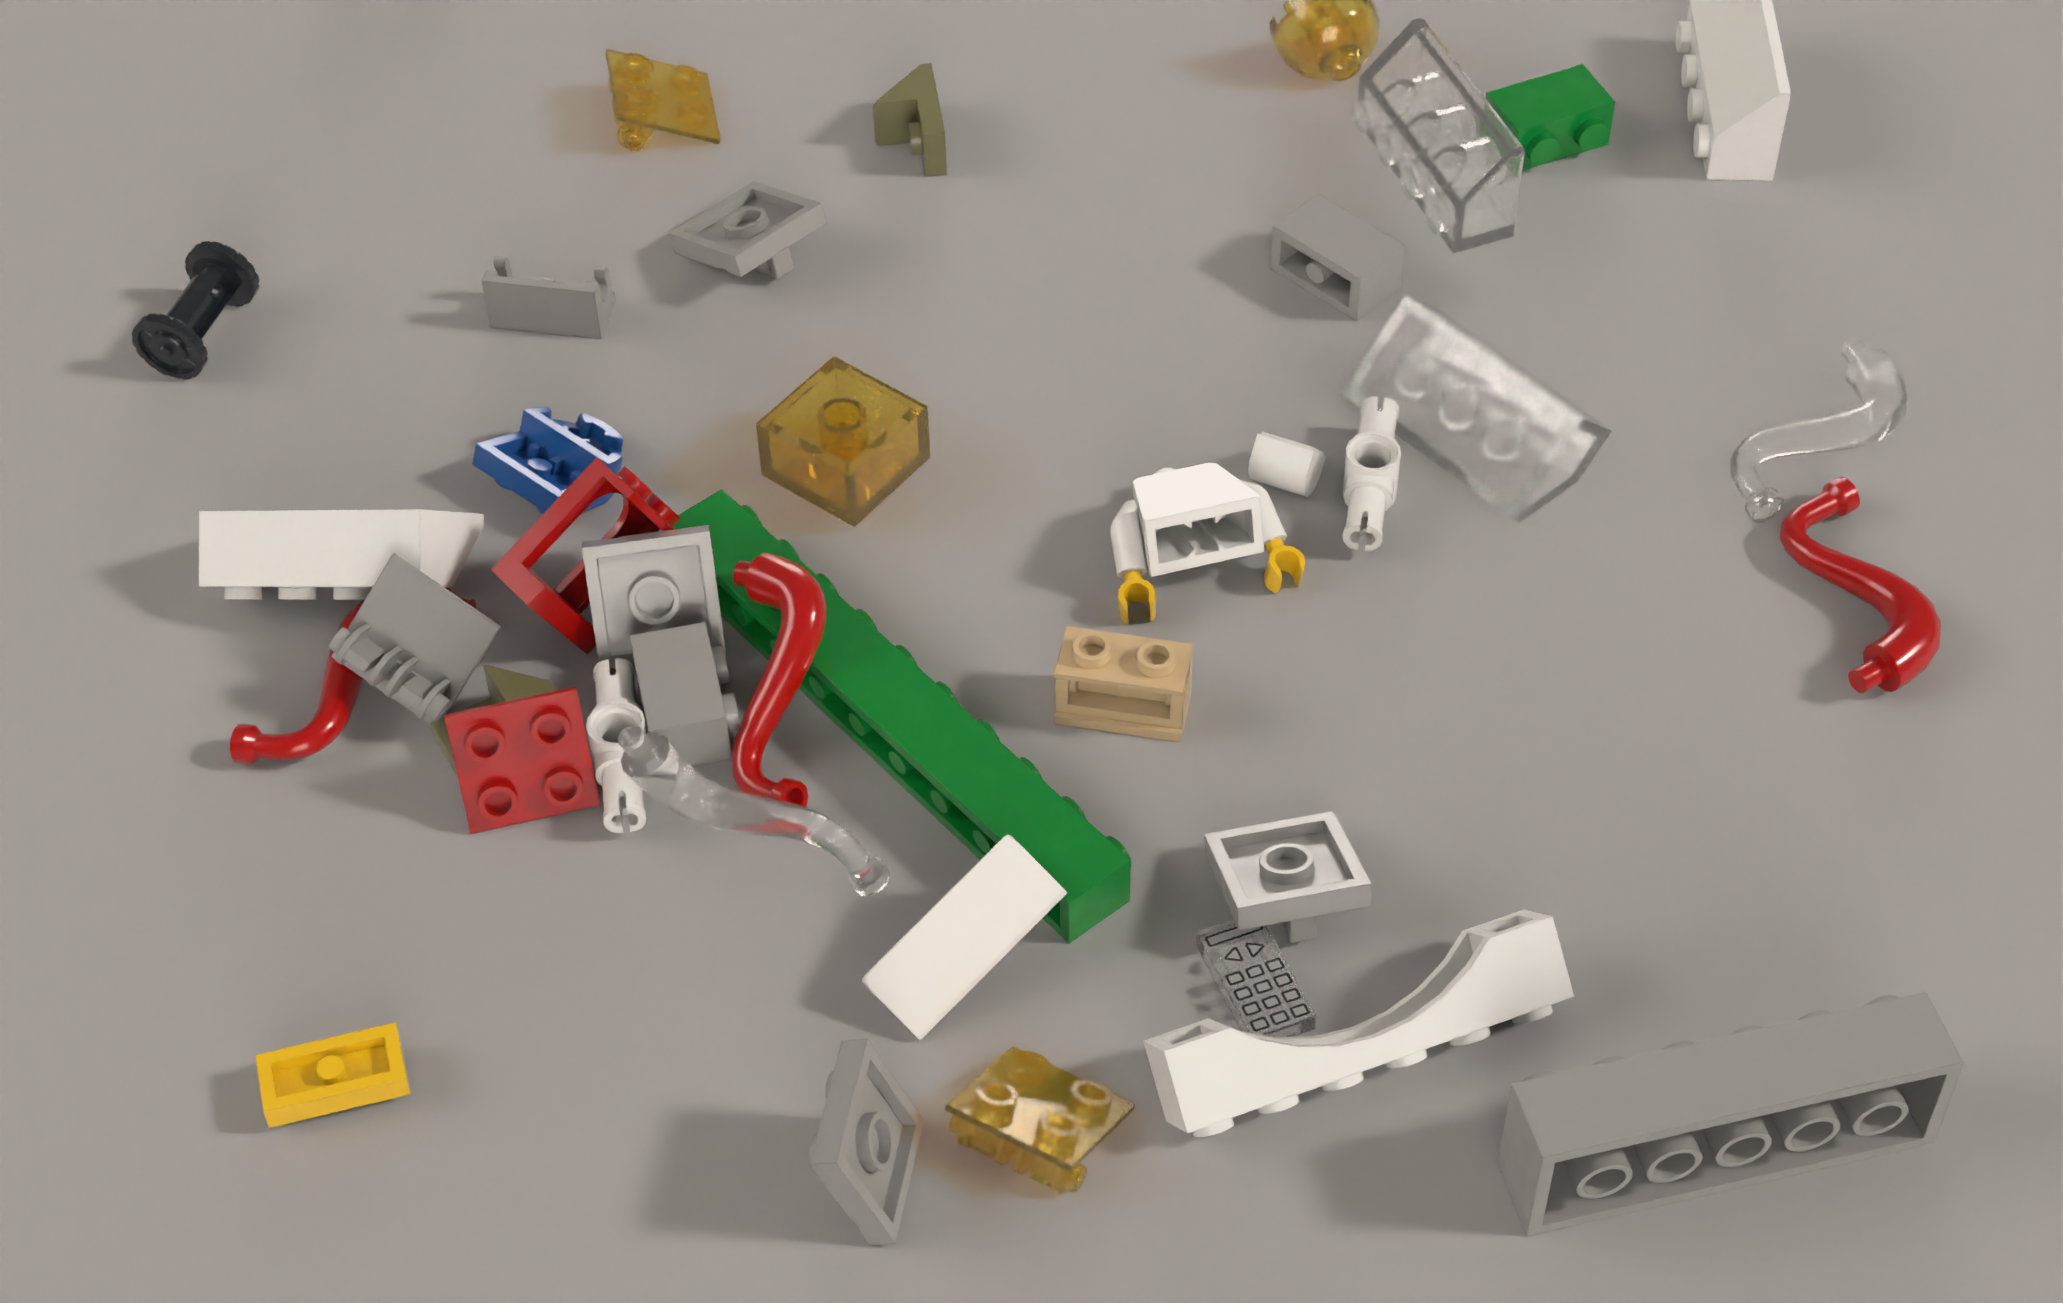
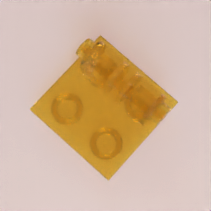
(659, 98)
(1039, 1112)

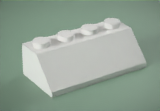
(1736, 86)
(328, 549)

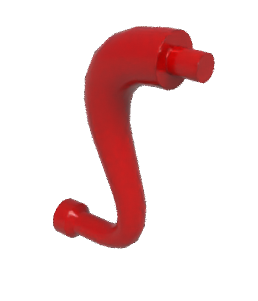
(1911, 616)

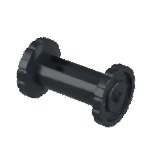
(174, 340)

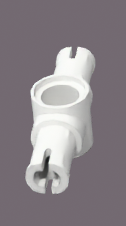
(1371, 473)
(615, 711)

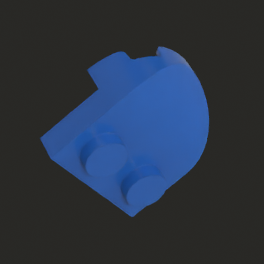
(548, 455)

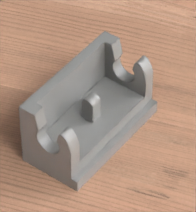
(548, 304)

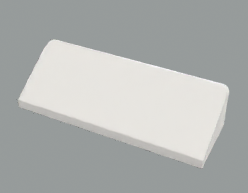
(963, 936)

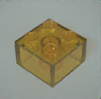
(843, 440)

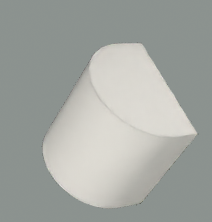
(1285, 464)

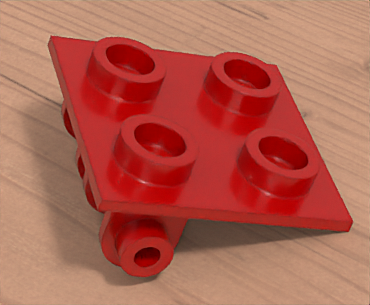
(522, 760)

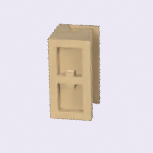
(1123, 683)

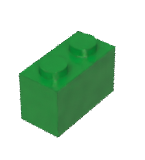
(1556, 114)

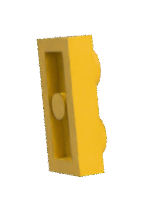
(332, 1075)

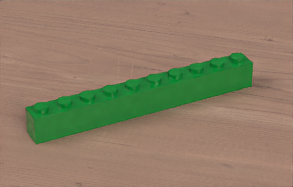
(922, 731)

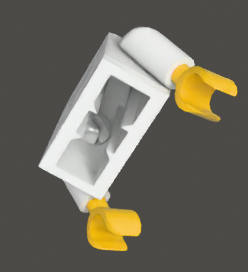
(1194, 521)

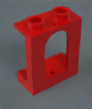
(567, 601)

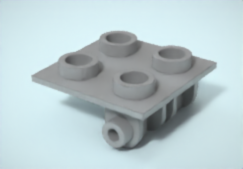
(414, 640)

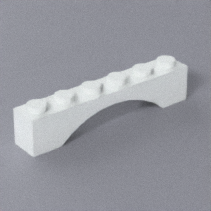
(1488, 977)

